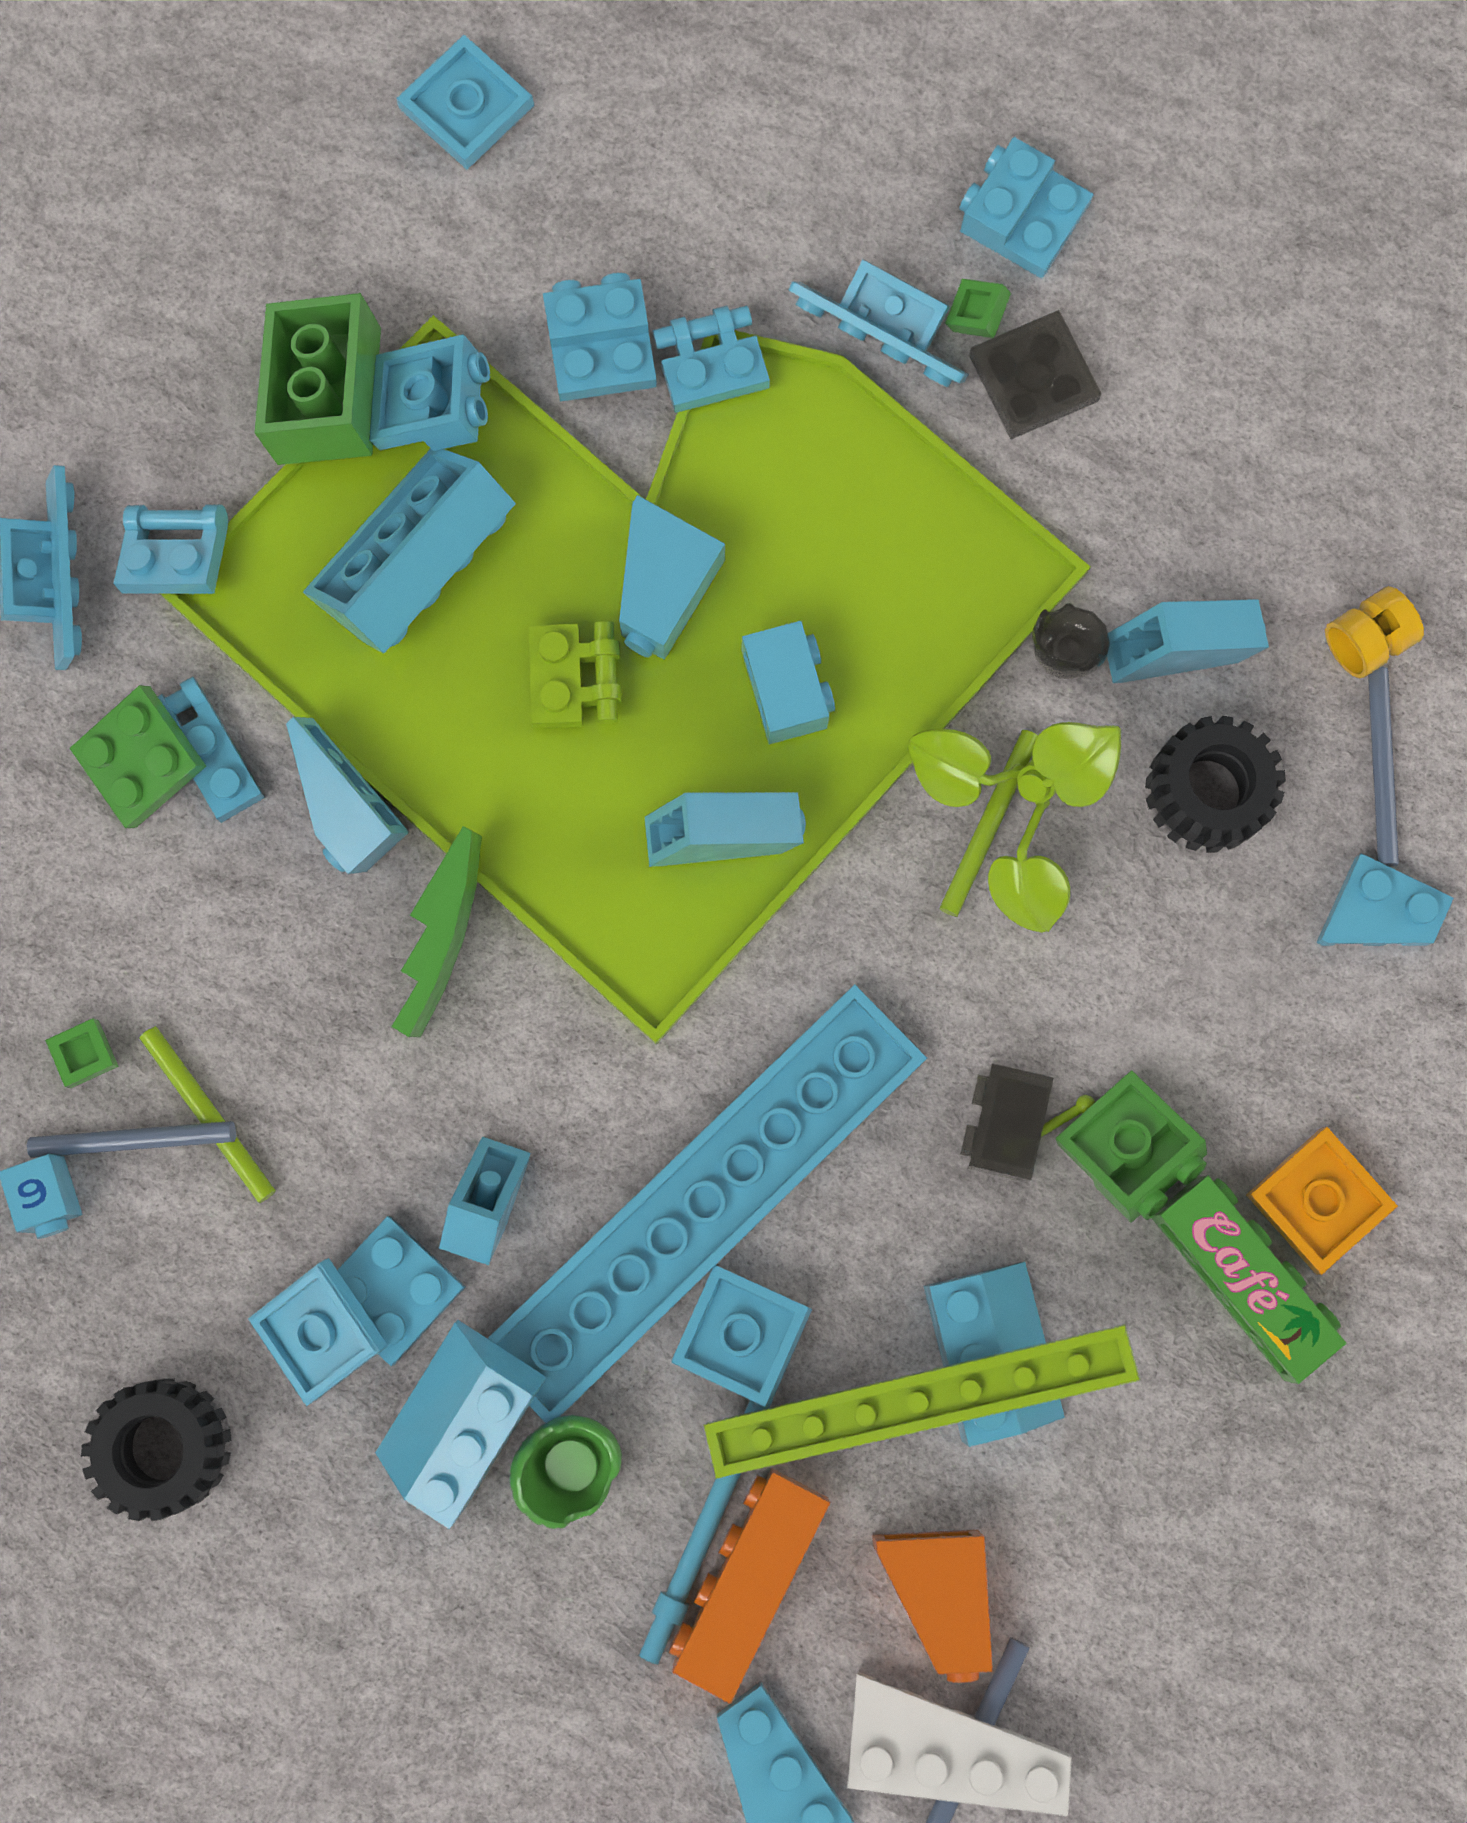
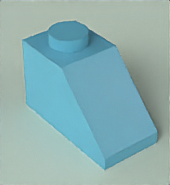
(484, 1201)

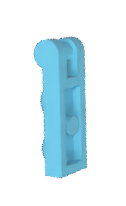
(226, 778)

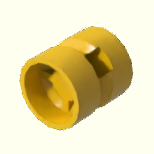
(1380, 628)

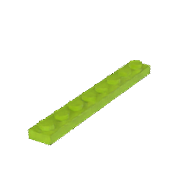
(922, 1401)

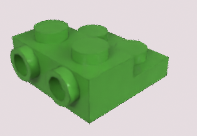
(1134, 1148)

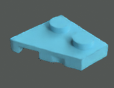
(1384, 908)

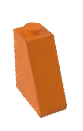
(944, 1594)

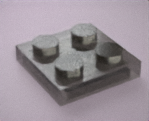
(1035, 374)

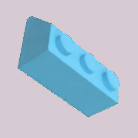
(983, 1318)
(456, 1423)

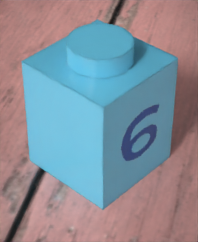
(40, 1195)

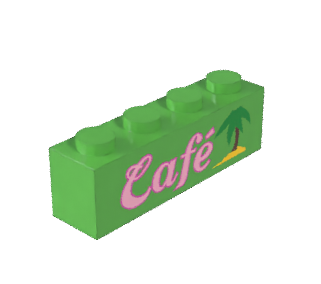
(1249, 1279)

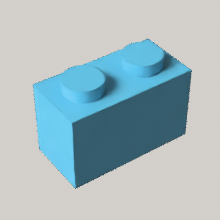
(786, 681)

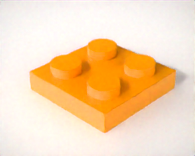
(1321, 1200)

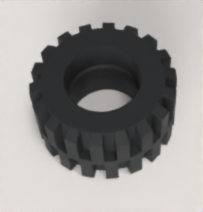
(1240, 754)
(113, 1456)

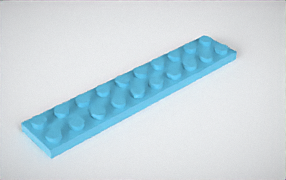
(707, 1199)

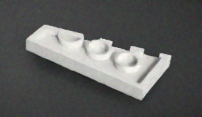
(947, 1755)

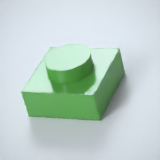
(978, 308)
(81, 1053)

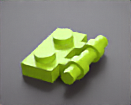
(556, 674)

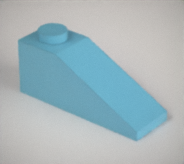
(341, 804)

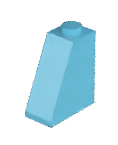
(663, 577)
(1186, 638)
(723, 827)

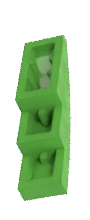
(446, 913)

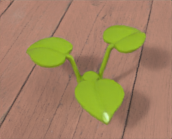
(1067, 760)

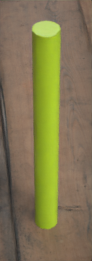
(986, 828)
(206, 1112)

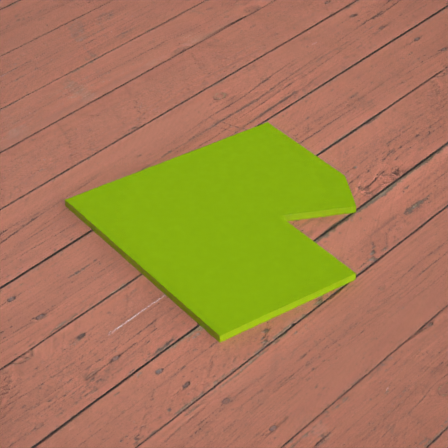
(827, 518)

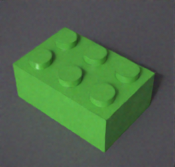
(317, 379)

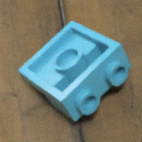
(1023, 207)
(599, 337)
(429, 395)

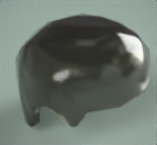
(1070, 642)

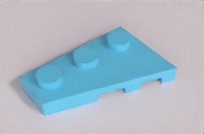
(772, 1766)

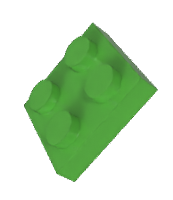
(137, 757)

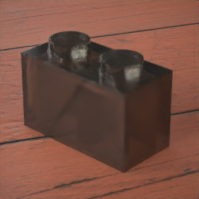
(1007, 1123)

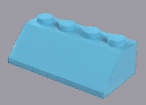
(410, 547)

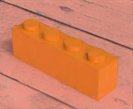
(749, 1585)

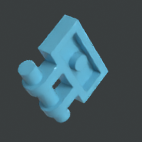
(713, 372)

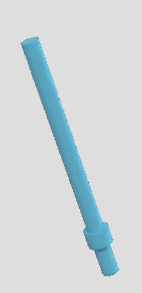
(672, 1604)

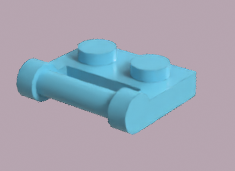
(171, 564)

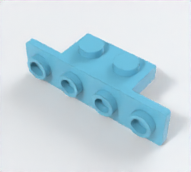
(889, 312)
(37, 569)

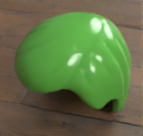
(564, 1470)

